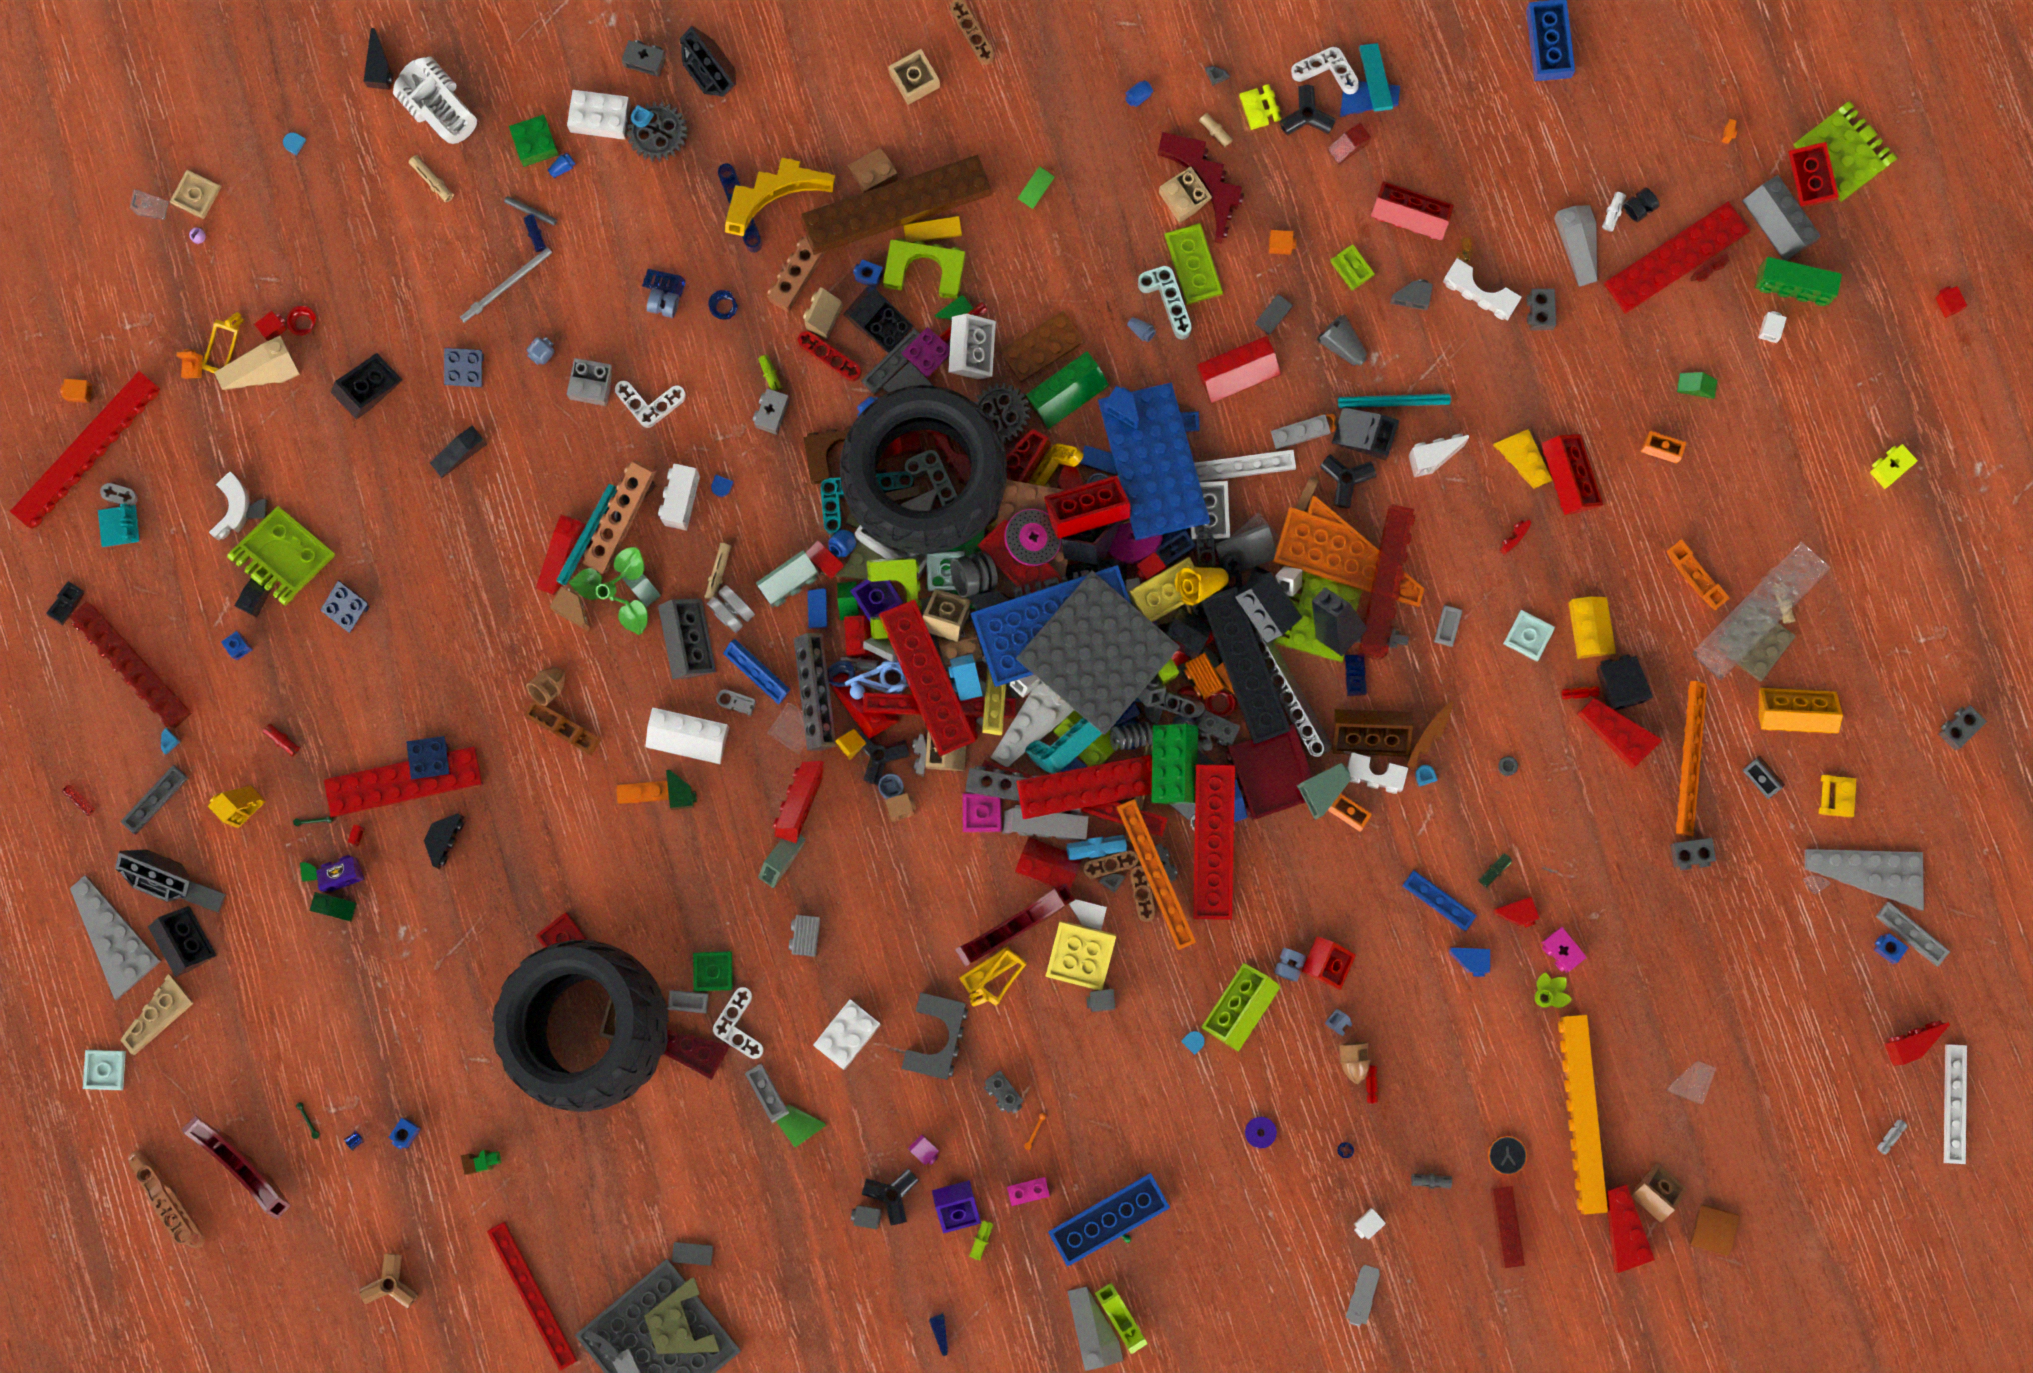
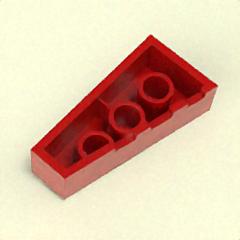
(1026, 456)
(1622, 735)

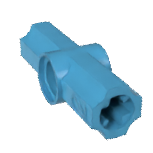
(1096, 847)

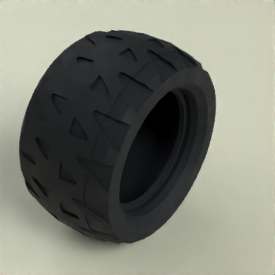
(913, 410)
(523, 1016)

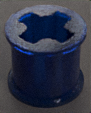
(353, 1140)
(1348, 1155)

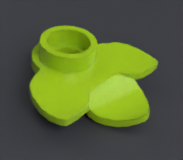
(1553, 989)

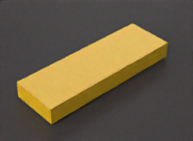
(933, 230)
(974, 977)

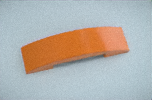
(1696, 575)

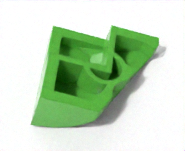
(799, 1125)

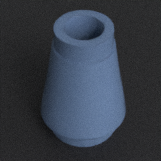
(1141, 329)

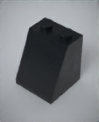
(1336, 622)
(1623, 682)

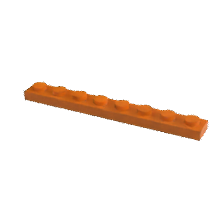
(1691, 758)
(1156, 874)

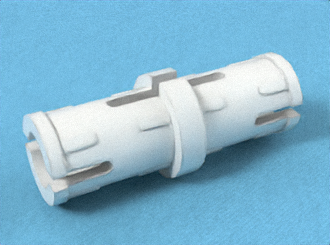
(1614, 211)

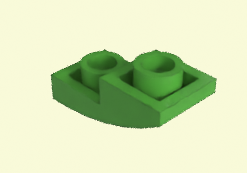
(1036, 187)

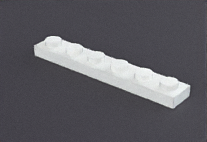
(1245, 466)
(1955, 1104)

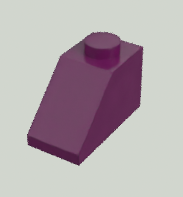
(924, 1150)

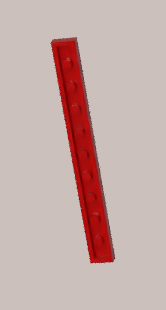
(1108, 811)

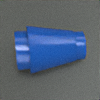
(561, 165)

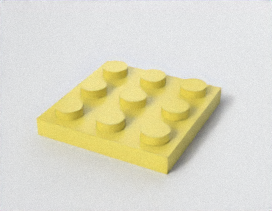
(1081, 955)

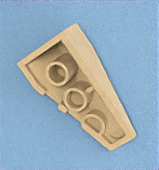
(260, 366)

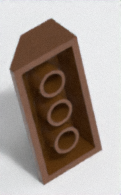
(1372, 732)

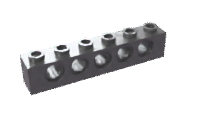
(814, 692)
(975, 785)

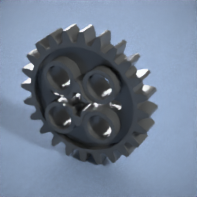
(648, 146)
(1016, 405)

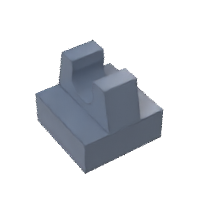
(1338, 1021)

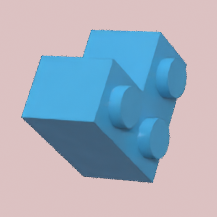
(965, 677)

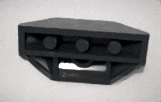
(707, 63)
(153, 874)

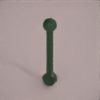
(297, 822)
(315, 1134)

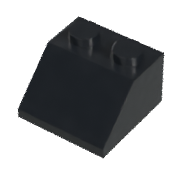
(1188, 632)

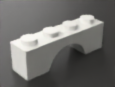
(1500, 302)

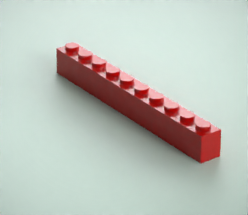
(85, 450)

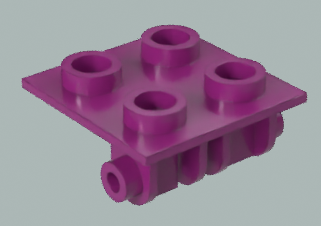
(927, 352)

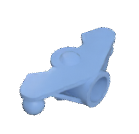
(887, 666)

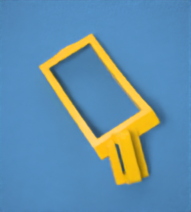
(228, 326)
(987, 996)

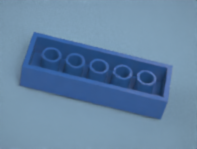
(1108, 1219)

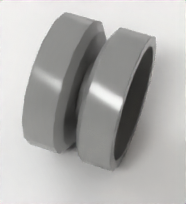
(727, 611)

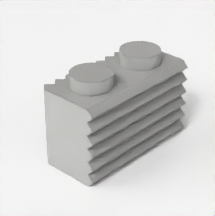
(805, 935)

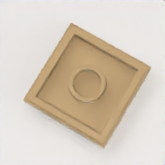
(195, 194)

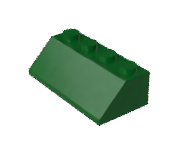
(1067, 390)

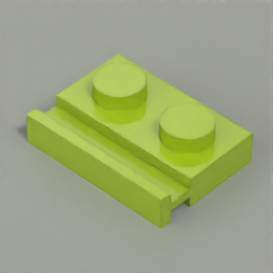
(1352, 267)

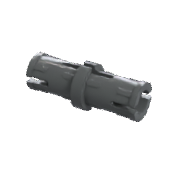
(1431, 1181)

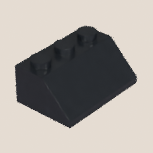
(1268, 606)
(181, 940)

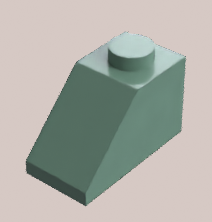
(643, 589)

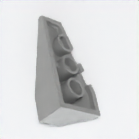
(1579, 238)

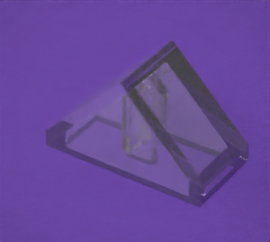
(148, 205)

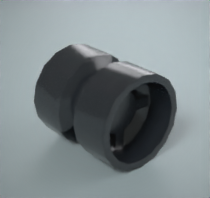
(1639, 206)

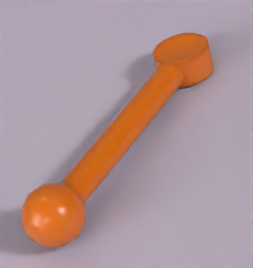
(1028, 1145)

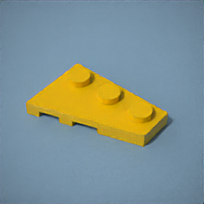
(1525, 457)

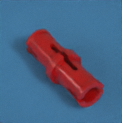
(281, 740)

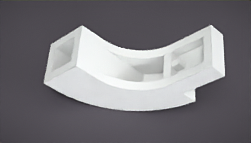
(238, 507)

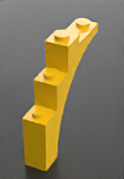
(768, 187)

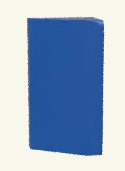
(817, 609)

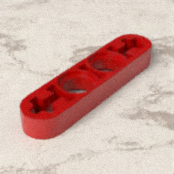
(829, 356)

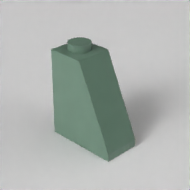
(1324, 789)
(780, 860)

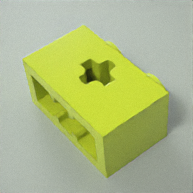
(1900, 457)

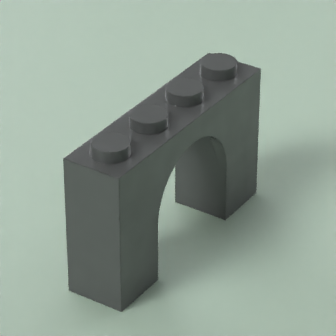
(938, 1064)

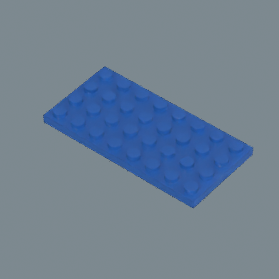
(1156, 465)
(1011, 625)

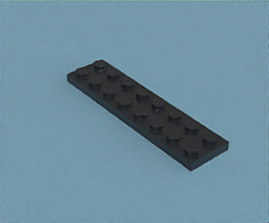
(1245, 666)

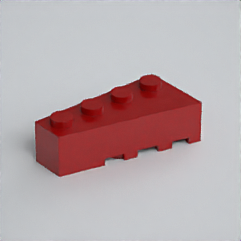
(1626, 1232)

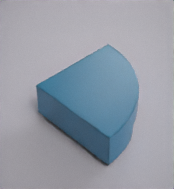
(168, 741)

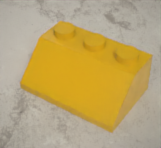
(1592, 627)

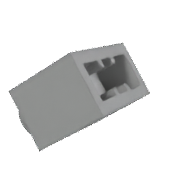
(771, 422)

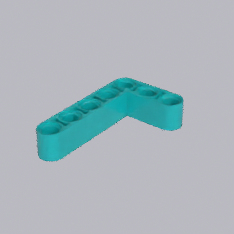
(834, 497)
(1065, 749)

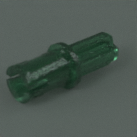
(1495, 870)

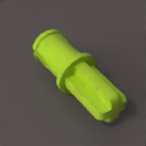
(769, 373)
(981, 1240)

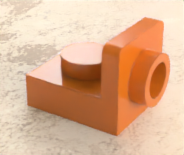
(190, 364)

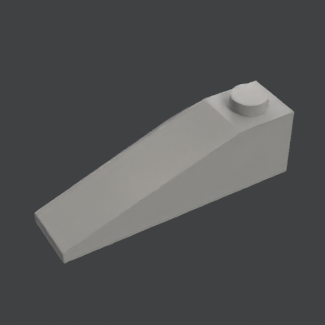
(1095, 1337)

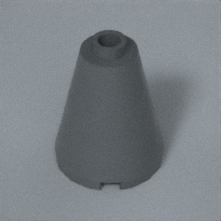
(1343, 341)

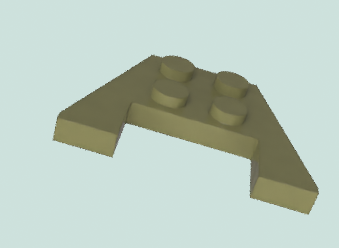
(857, 563)
(671, 1328)

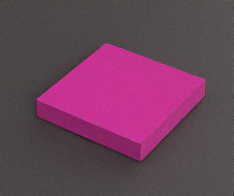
(981, 813)

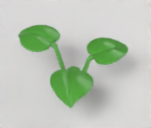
(629, 563)

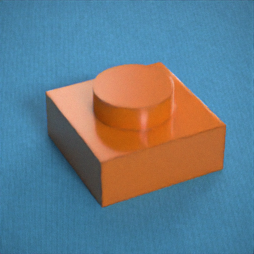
(1730, 131)

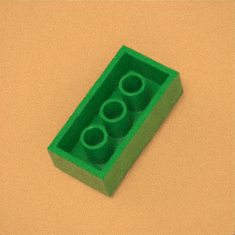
(1798, 281)
(1174, 763)

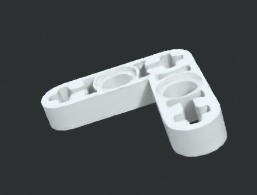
(1332, 64)
(645, 409)
(732, 1030)

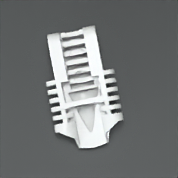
(431, 97)

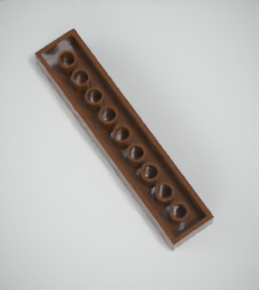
(895, 204)

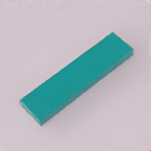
(1375, 77)

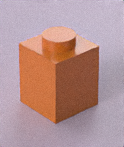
(1281, 242)
(76, 390)

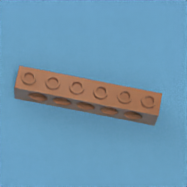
(787, 299)
(620, 528)

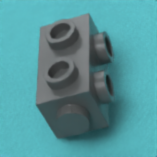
(1153, 693)
(1217, 728)
(1004, 1092)

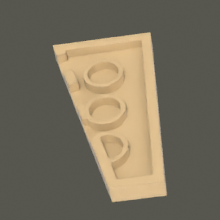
(162, 1010)

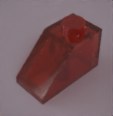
(1349, 143)

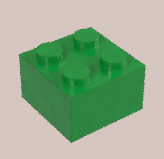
(533, 140)

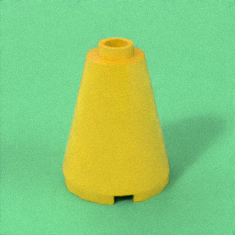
(1199, 583)

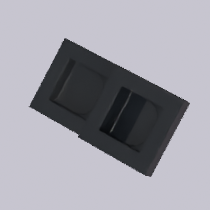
(66, 603)

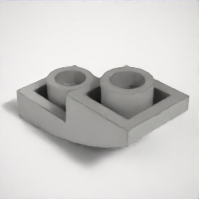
(920, 749)

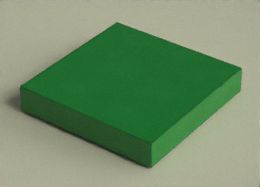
(712, 971)

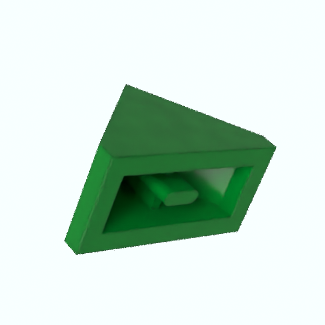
(1697, 384)
(846, 602)

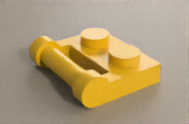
(1843, 796)

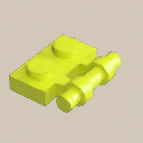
(1254, 108)

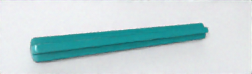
(1394, 400)
(586, 535)

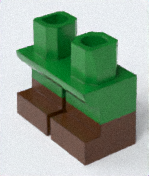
(482, 1163)

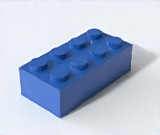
(1550, 40)

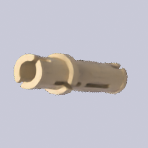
(437, 185)
(718, 570)

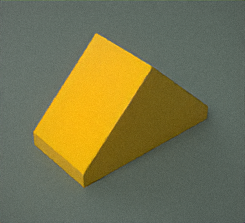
(850, 743)

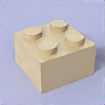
(914, 76)
(946, 614)

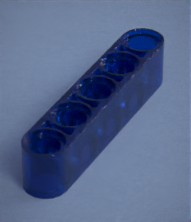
(727, 184)

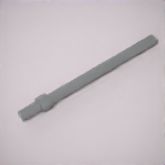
(477, 308)

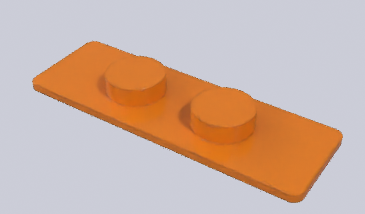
(642, 792)

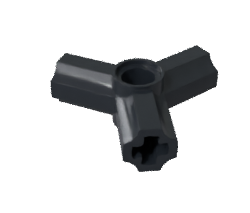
(1297, 120)
(1345, 490)
(891, 752)
(879, 1191)

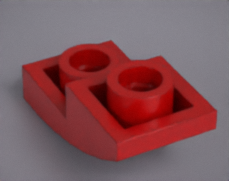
(1518, 533)
(824, 560)

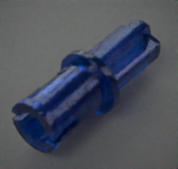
(534, 233)

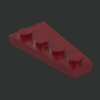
(696, 1053)

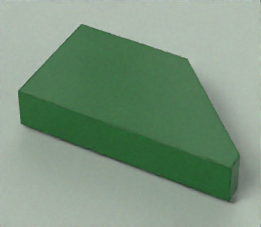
(957, 307)

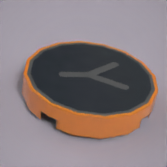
(1507, 1155)

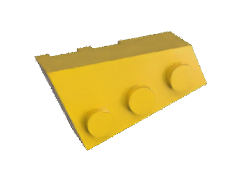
(236, 805)

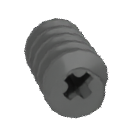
(1131, 734)

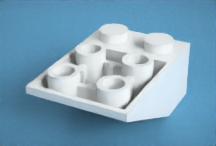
(1428, 458)

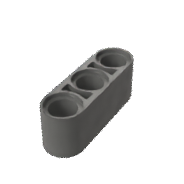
(1184, 705)

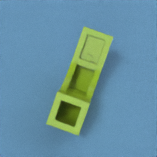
(1121, 1318)

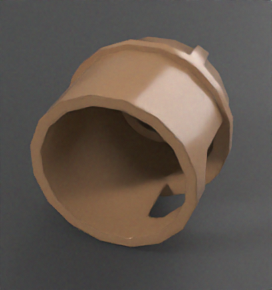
(546, 685)
(1355, 1060)

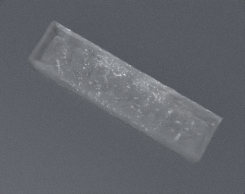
(1761, 611)

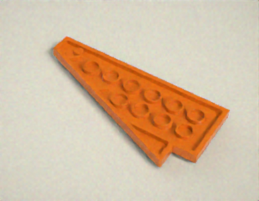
(1333, 550)

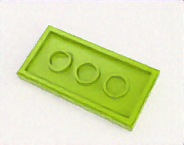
(1193, 263)

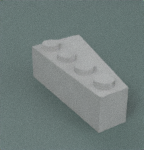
(1060, 825)

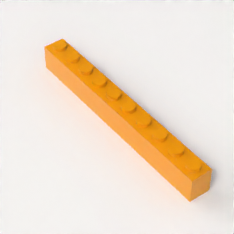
(1583, 1114)

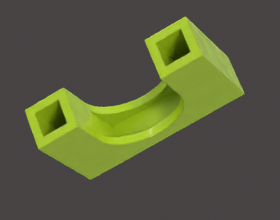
(903, 253)
(895, 569)

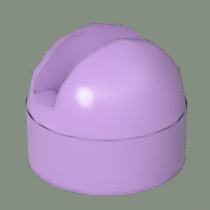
(199, 237)

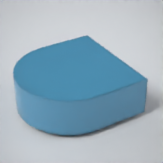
(641, 116)
(293, 143)
(1425, 775)
(1193, 1041)

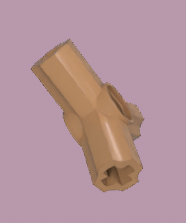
(378, 1289)

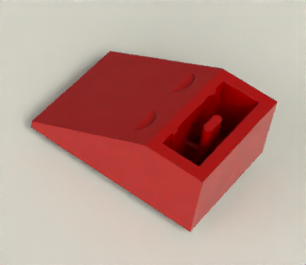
(1911, 1047)

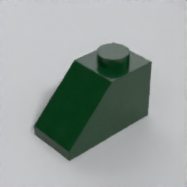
(679, 792)
(333, 906)

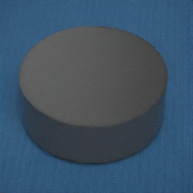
(1507, 766)

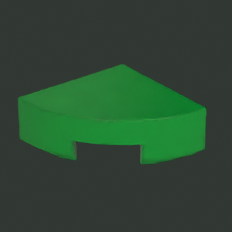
(308, 872)

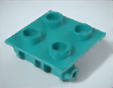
(118, 525)

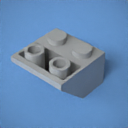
(590, 382)

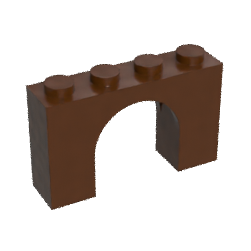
(817, 451)

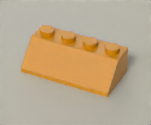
(1799, 710)

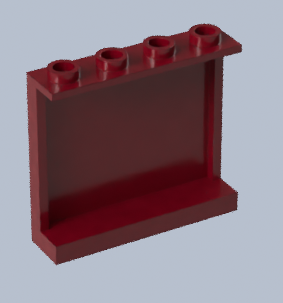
(1270, 773)

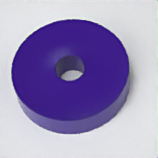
(1269, 1132)

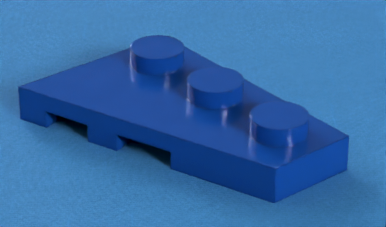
(1361, 100)

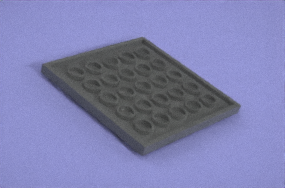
(1097, 652)
(626, 1328)

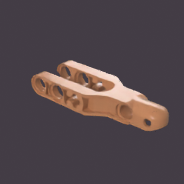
(162, 1195)

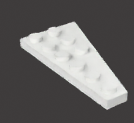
(1034, 721)

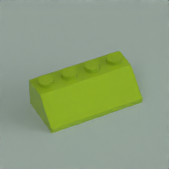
(1241, 1006)

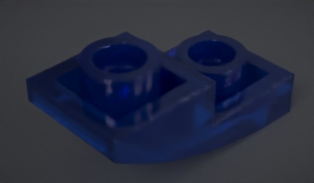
(1355, 675)

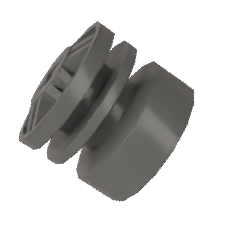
(973, 574)

